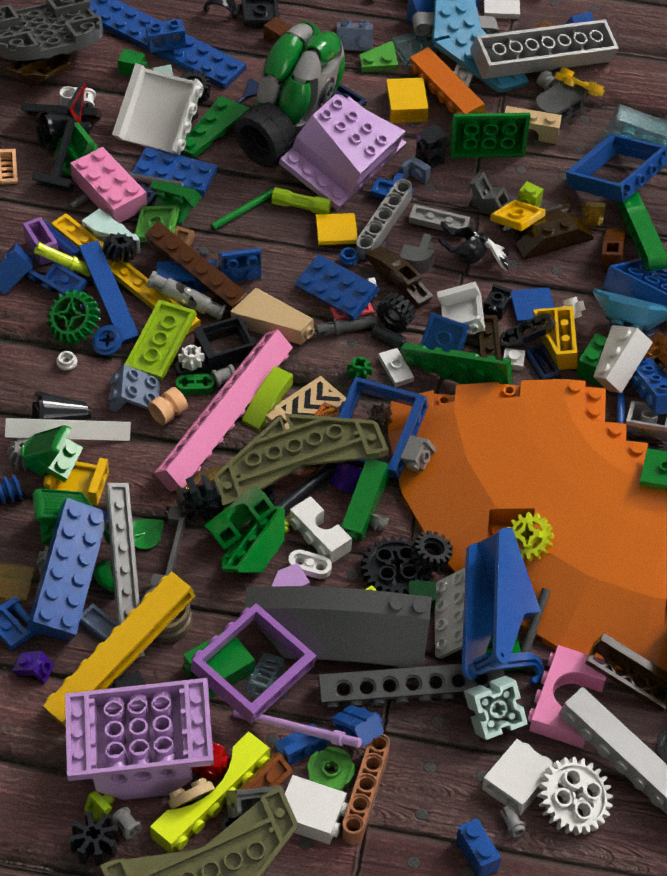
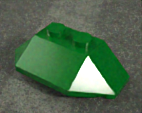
(257, 544)

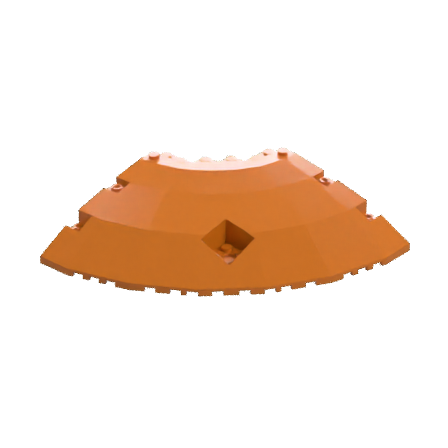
(554, 456)

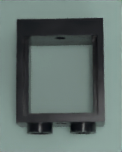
(222, 329)

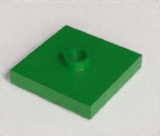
(654, 470)

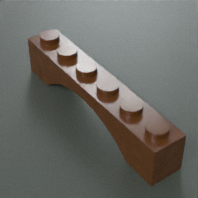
(176, 250)

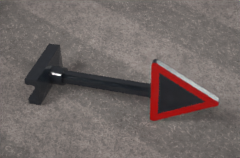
(54, 179)

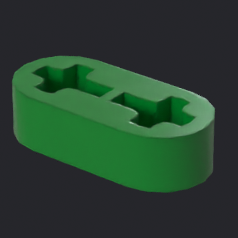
(195, 384)

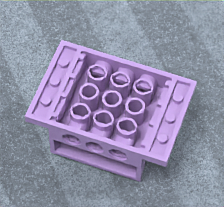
(342, 149)
(139, 737)

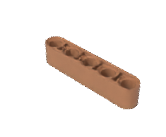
(365, 798)

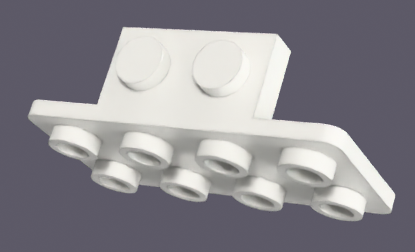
(449, 614)

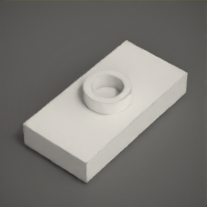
(396, 367)

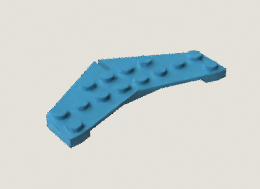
(454, 31)

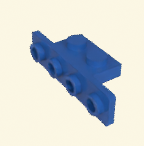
(59, 279)

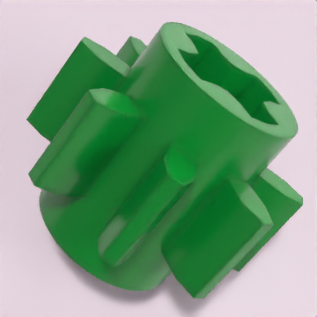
(359, 368)

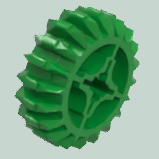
(66, 310)

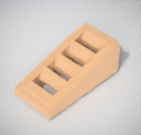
(8, 154)

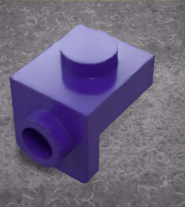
(35, 664)

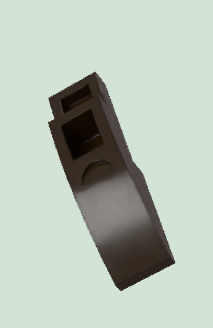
(404, 275)

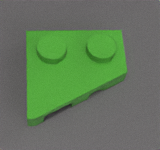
(379, 59)

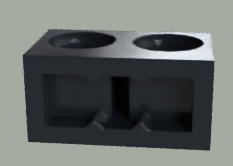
(431, 146)

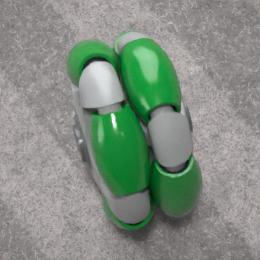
(302, 72)

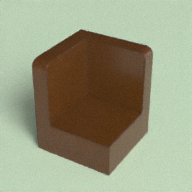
(275, 28)

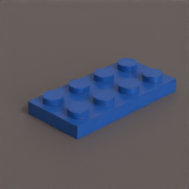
(165, 165)
(337, 287)

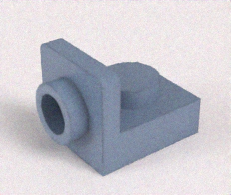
(417, 169)

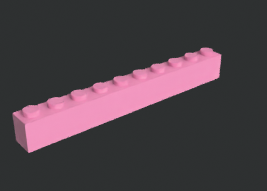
(223, 411)

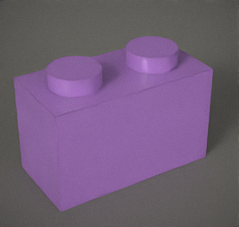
(35, 232)

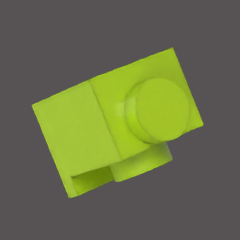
(531, 194)

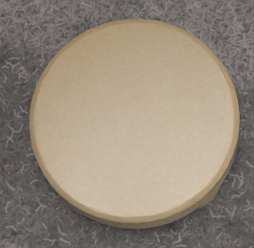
(181, 797)

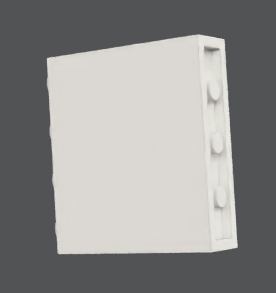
(157, 110)

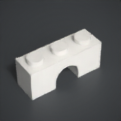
(328, 542)

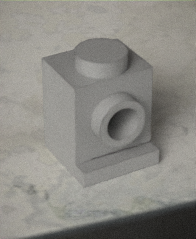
(417, 453)

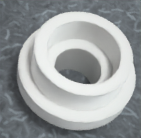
(66, 360)

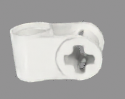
(67, 93)

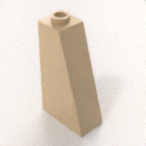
(268, 314)

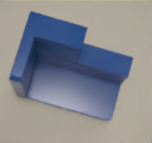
(14, 266)

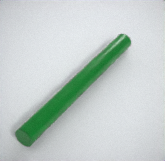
(241, 210)

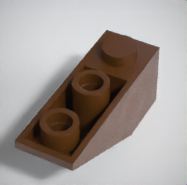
(613, 247)

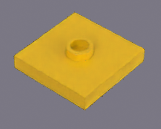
(517, 215)

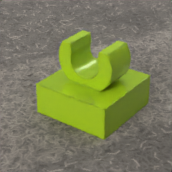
(98, 805)

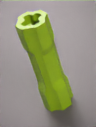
(287, 198)

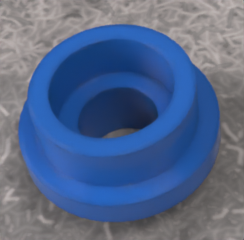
(348, 256)

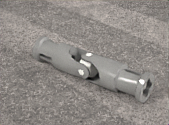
(183, 295)

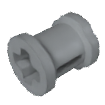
(223, 375)
(126, 823)

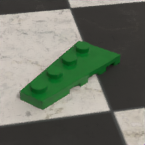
(213, 125)

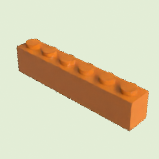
(445, 83)

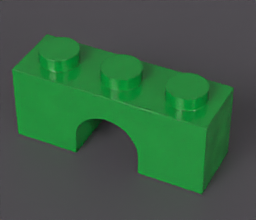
(250, 506)

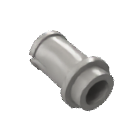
(515, 826)

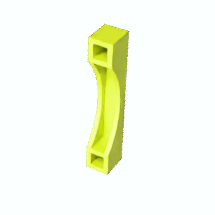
(178, 825)

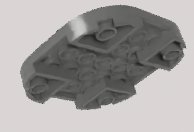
(48, 29)

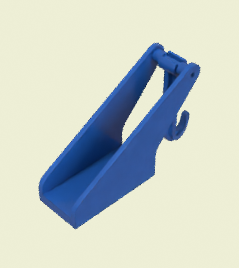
(496, 601)

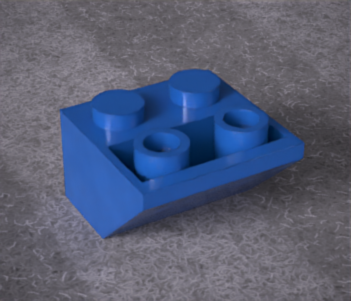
(240, 264)

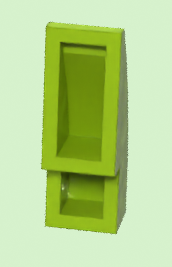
(267, 396)

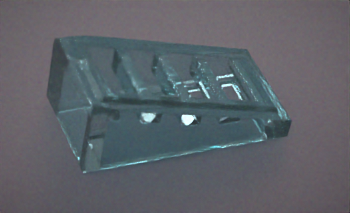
(258, 687)

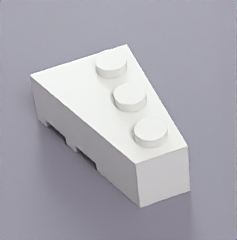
(621, 357)

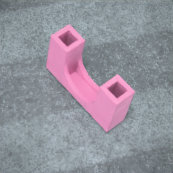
(566, 668)

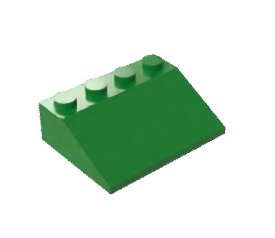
(488, 135)

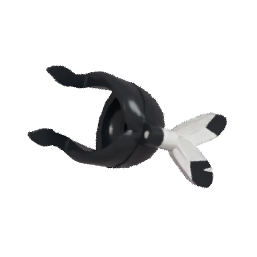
(474, 247)

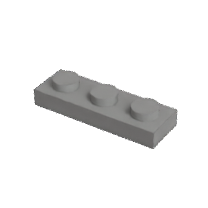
(432, 217)

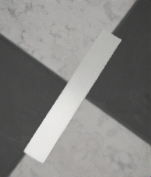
(80, 428)

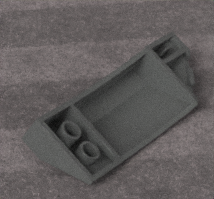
(348, 623)

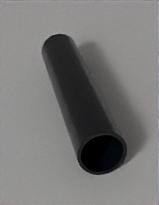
(306, 487)

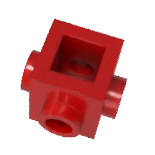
(221, 763)

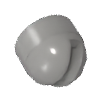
(378, 520)

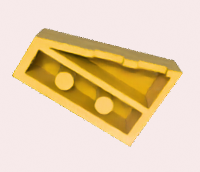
(562, 340)

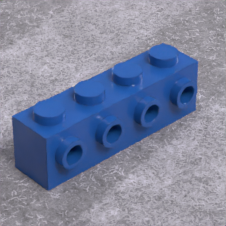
(651, 385)

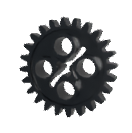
(375, 569)

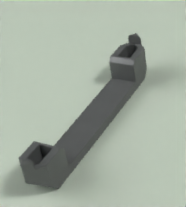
(177, 521)

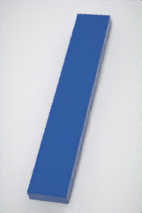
(108, 290)

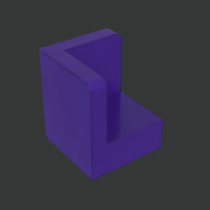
(346, 477)

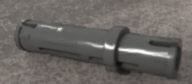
(340, 326)

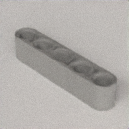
(423, 24)
(384, 217)

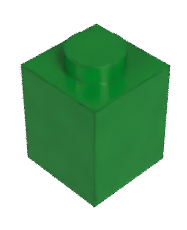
(127, 61)

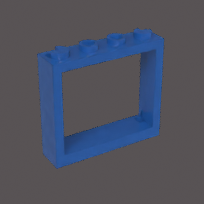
(580, 174)
(419, 407)

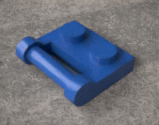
(11, 631)

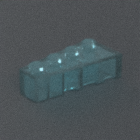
(637, 125)

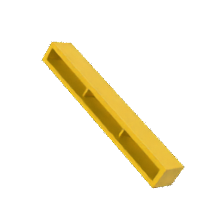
(124, 643)

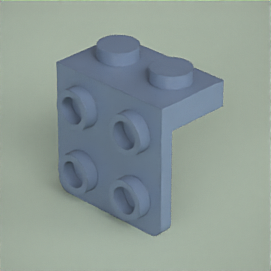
(355, 35)
(132, 387)

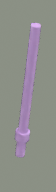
(336, 737)

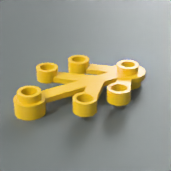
(566, 76)

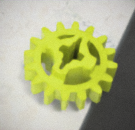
(538, 541)

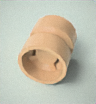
(169, 405)

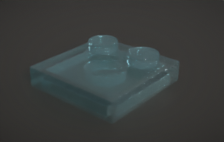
(410, 44)

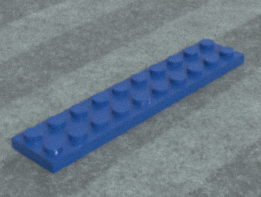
(196, 56)

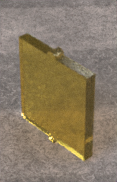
(15, 581)

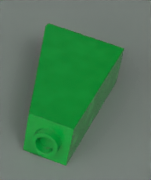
(366, 498)

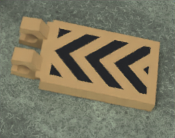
(307, 400)

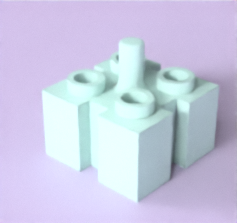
(495, 707)

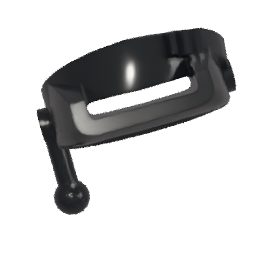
(228, 4)

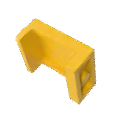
(407, 100)
(84, 478)

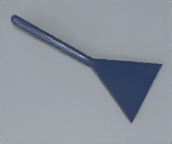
(251, 90)

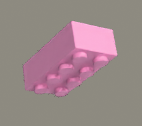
(108, 185)

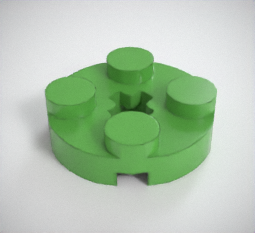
(331, 757)

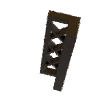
(633, 667)

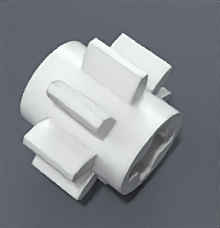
(578, 306)
(191, 357)

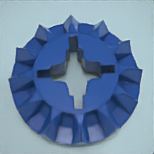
(102, 335)

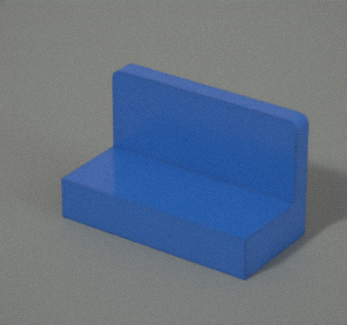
(299, 746)

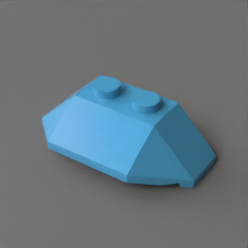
(630, 311)

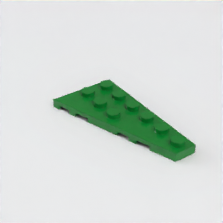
(458, 365)

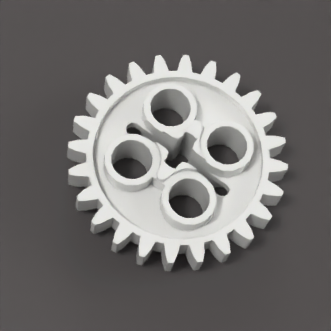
(575, 796)

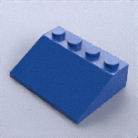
(635, 282)

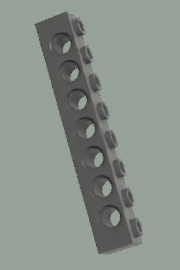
(398, 677)

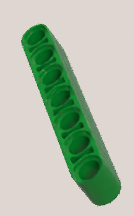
(643, 233)

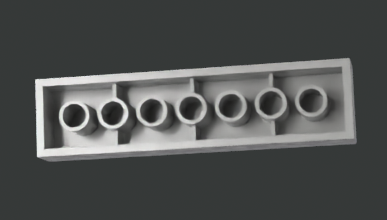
(543, 48)

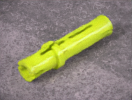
(71, 262)

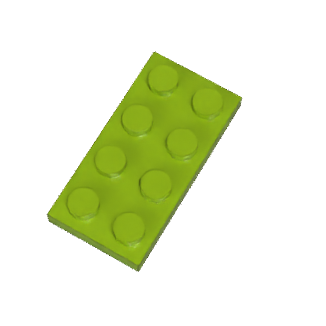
(161, 339)

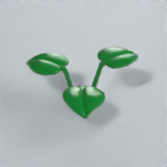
(146, 536)

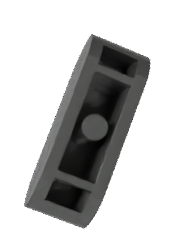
(561, 100)

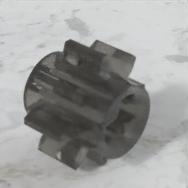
(380, 415)

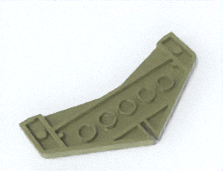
(306, 442)
(239, 850)

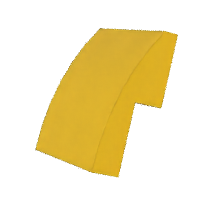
(336, 229)

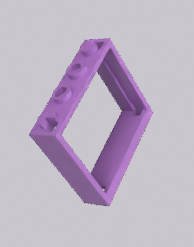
(228, 693)

